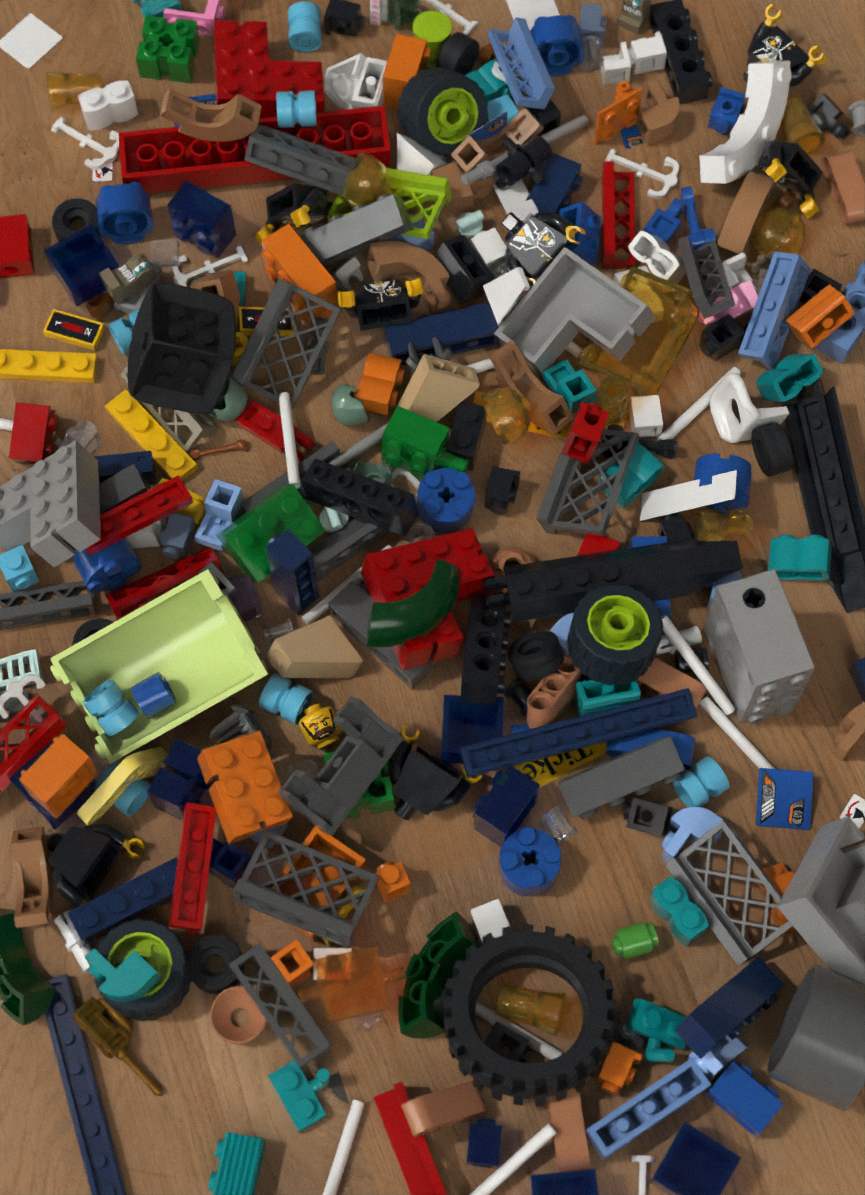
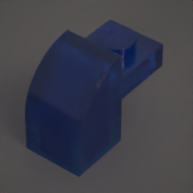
(228, 862)

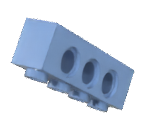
(842, 341)
(647, 1109)

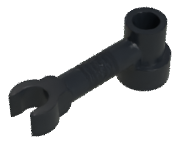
(665, 448)

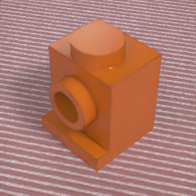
(392, 881)
(293, 963)
(618, 1069)

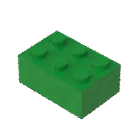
(250, 534)

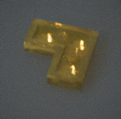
(715, 526)

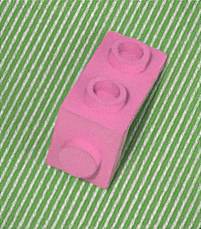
(205, 22)
(745, 300)

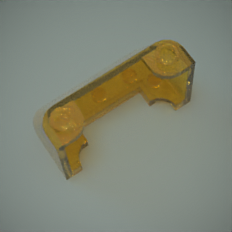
(657, 349)

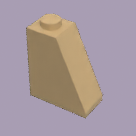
(438, 387)
(315, 652)

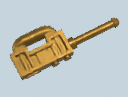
(107, 1038)

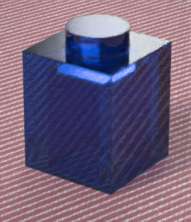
(484, 1144)

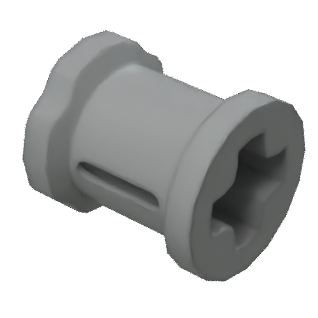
(857, 112)

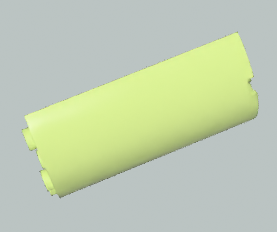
(185, 635)

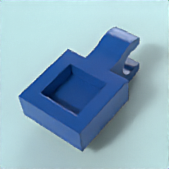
(666, 223)

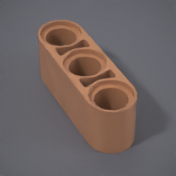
(845, 185)
(664, 679)
(553, 695)
(443, 1108)
(570, 1141)

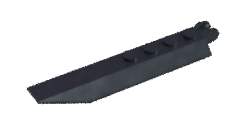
(830, 488)
(656, 570)

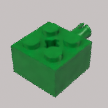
(418, 445)

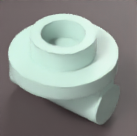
(470, 223)
(333, 520)

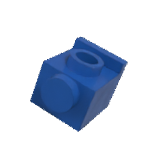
(726, 110)

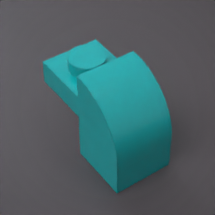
(571, 385)
(126, 982)

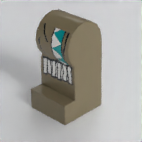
(634, 14)
(128, 278)

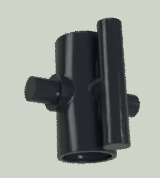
(522, 162)

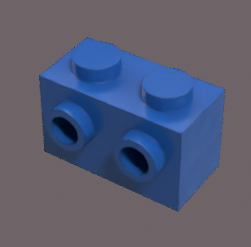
(583, 217)
(745, 1098)

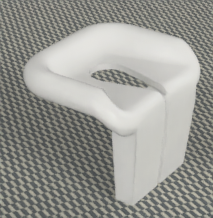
(725, 420)

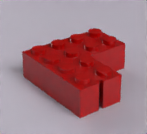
(245, 68)
(408, 568)

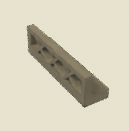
(199, 423)

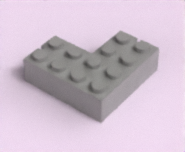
(572, 300)
(51, 500)
(829, 898)

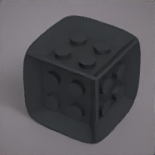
(181, 348)

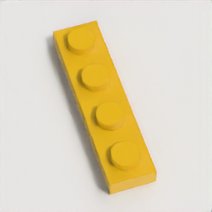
(48, 366)
(150, 436)

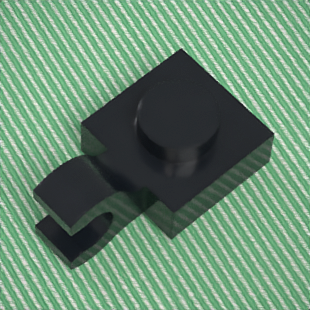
(826, 115)

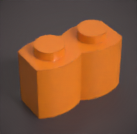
(379, 383)

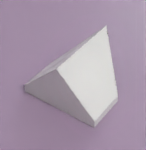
(342, 80)
(415, 158)
(505, 293)

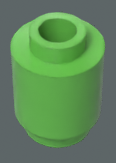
(634, 940)

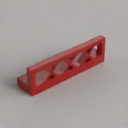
(609, 215)
(141, 512)
(158, 583)
(33, 741)
(192, 868)
(410, 1151)

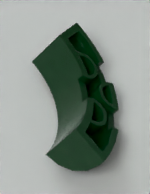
(417, 615)
(427, 975)
(22, 988)

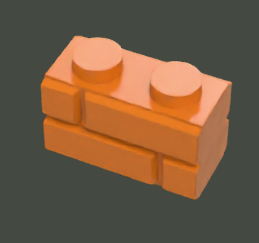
(820, 316)

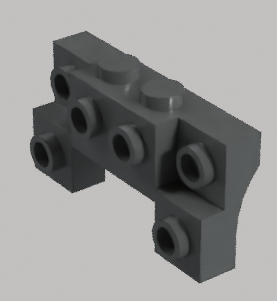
(347, 772)

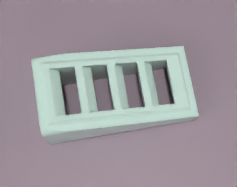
(27, 657)

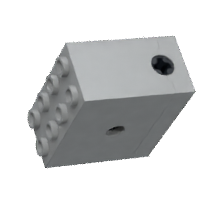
(758, 647)

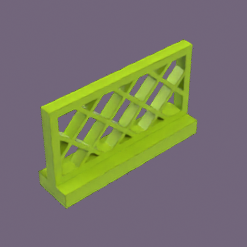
(418, 188)

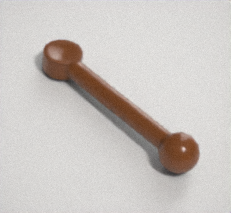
(195, 454)

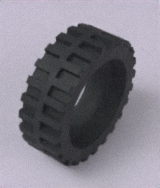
(541, 952)

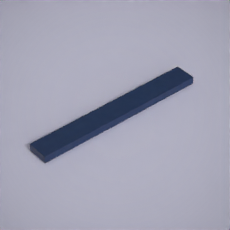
(578, 732)
(82, 1092)

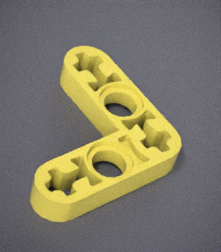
(132, 768)

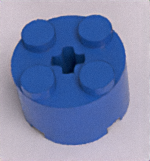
(558, 43)
(124, 213)
(713, 465)
(447, 485)
(108, 567)
(536, 877)

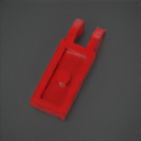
(268, 428)

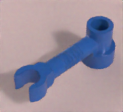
(698, 236)

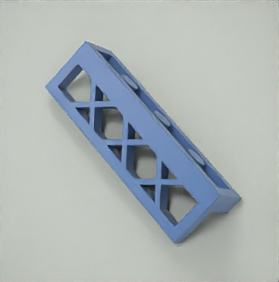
(528, 65)
(775, 303)

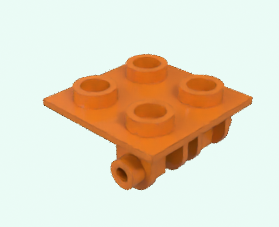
(620, 114)

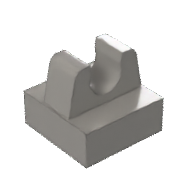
(347, 269)

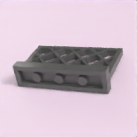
(264, 332)
(565, 480)
(296, 912)
(716, 912)

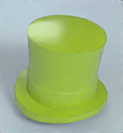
(434, 28)

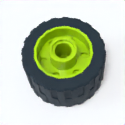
(441, 109)
(614, 634)
(163, 952)

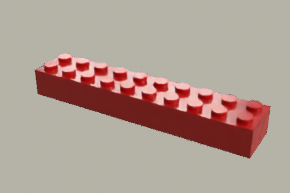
(167, 158)

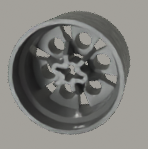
(823, 1039)

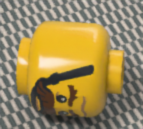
(319, 726)

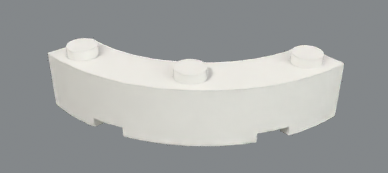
(755, 128)

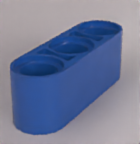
(684, 744)

